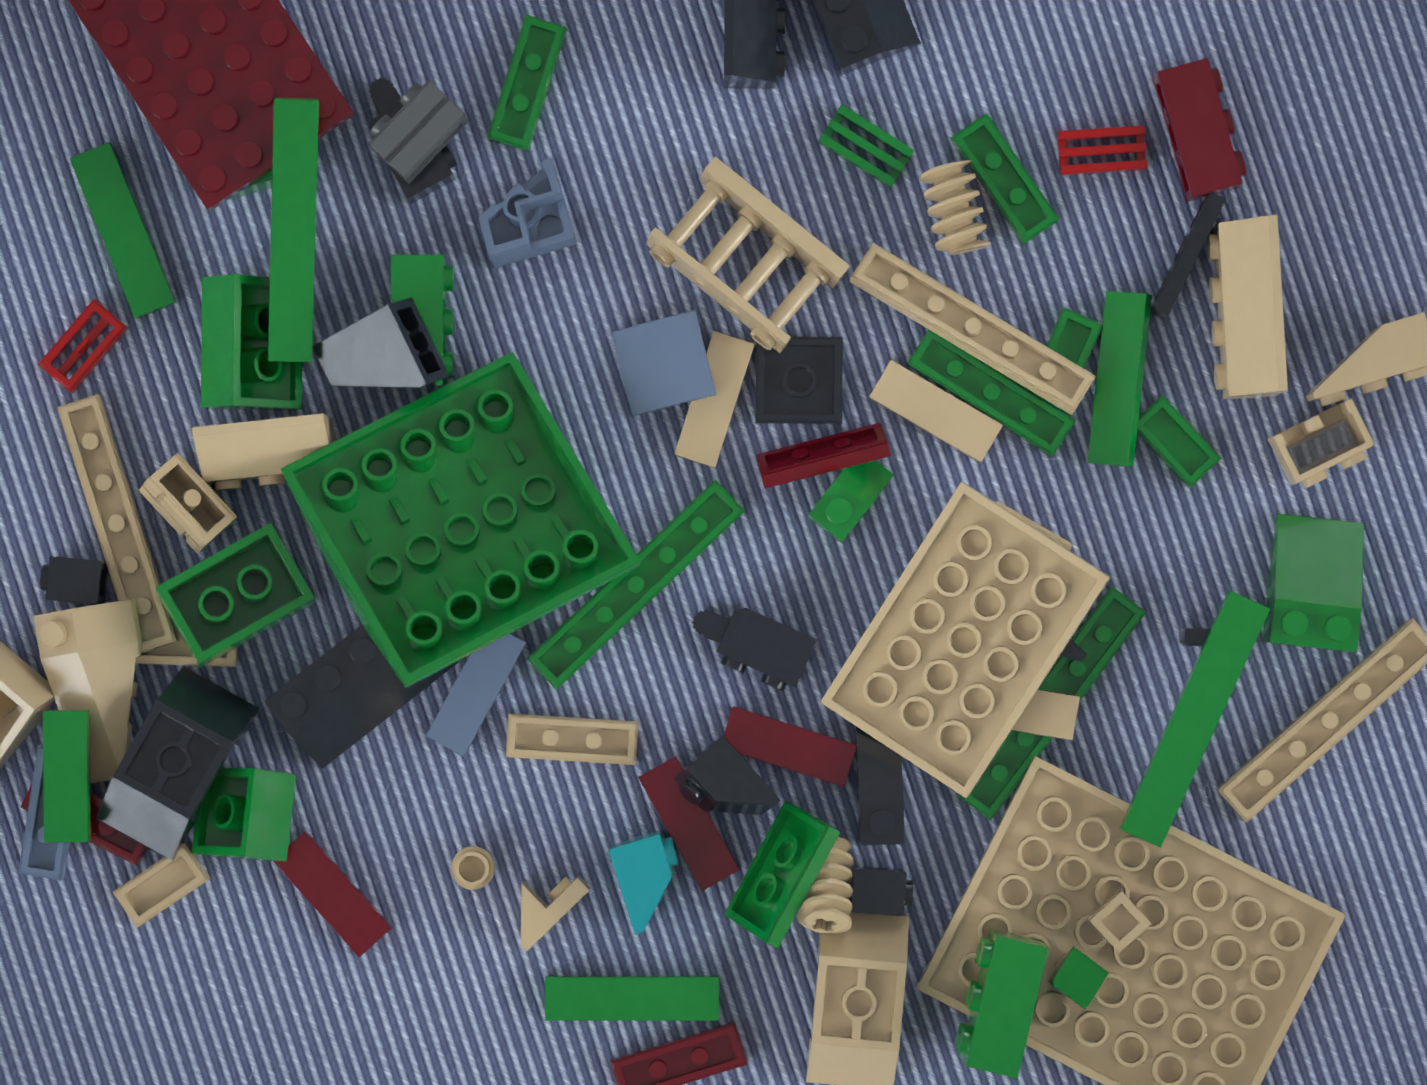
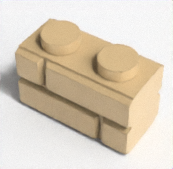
(187, 503)

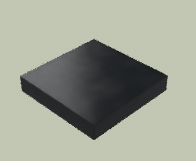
(800, 382)

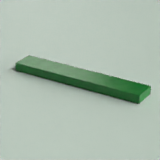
(293, 229)
(629, 593)
(1100, 638)
(1194, 718)

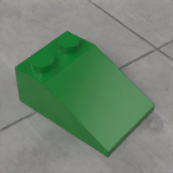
(1315, 583)

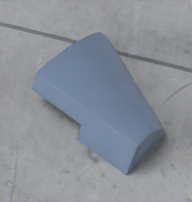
(528, 220)

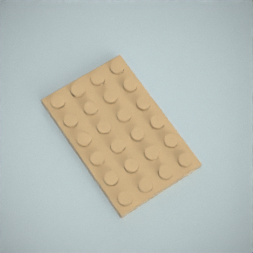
(964, 639)

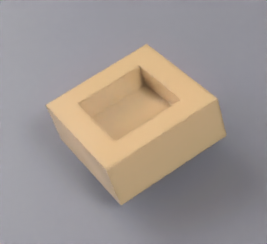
(1119, 921)

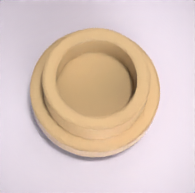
(473, 867)

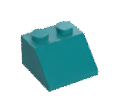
(643, 874)

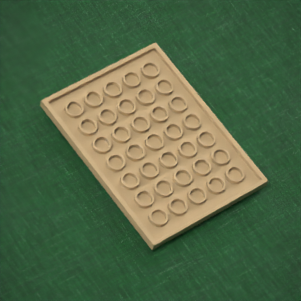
(1189, 997)

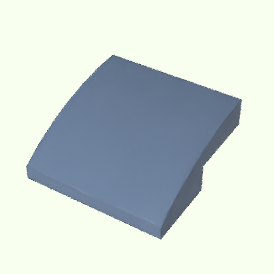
(663, 363)

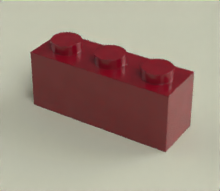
(1199, 129)

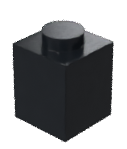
(74, 580)
(880, 891)

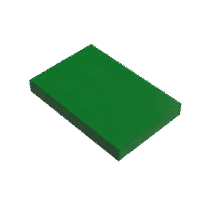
(781, 873)

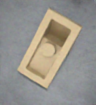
(539, 917)

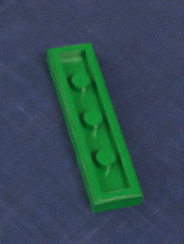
(123, 230)
(1119, 379)
(992, 393)
(631, 998)

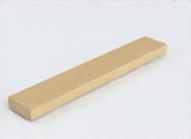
(972, 328)
(116, 516)
(1326, 721)

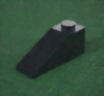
(879, 792)

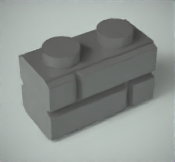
(417, 130)

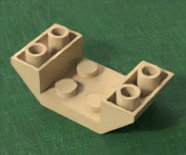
(859, 1002)

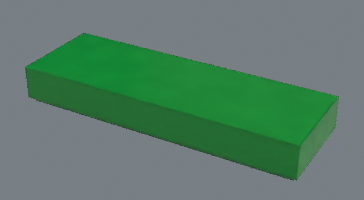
(527, 83)
(1004, 179)
(66, 775)

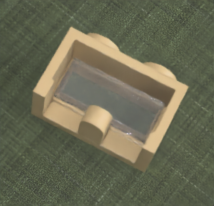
(1322, 442)

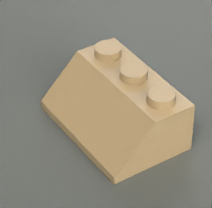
(258, 448)

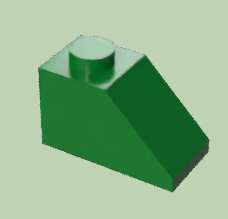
(849, 498)

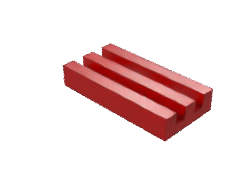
(1138, 147)
(95, 358)

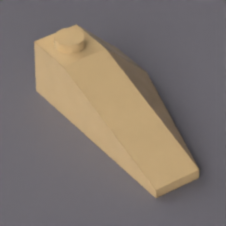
(91, 667)

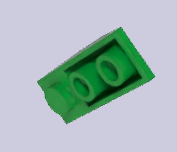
(427, 281)

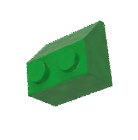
(246, 815)

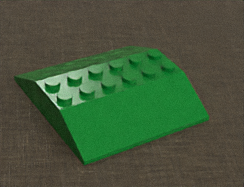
(458, 519)

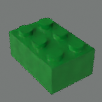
(235, 595)
(1001, 1002)

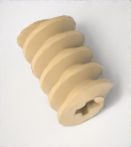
(954, 208)
(827, 901)

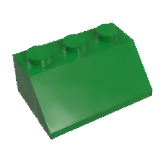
(236, 349)

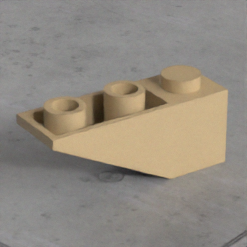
(1384, 353)

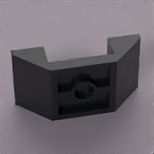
(175, 761)

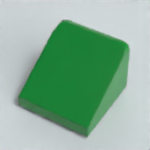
(1078, 977)

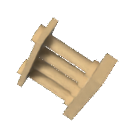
(753, 213)

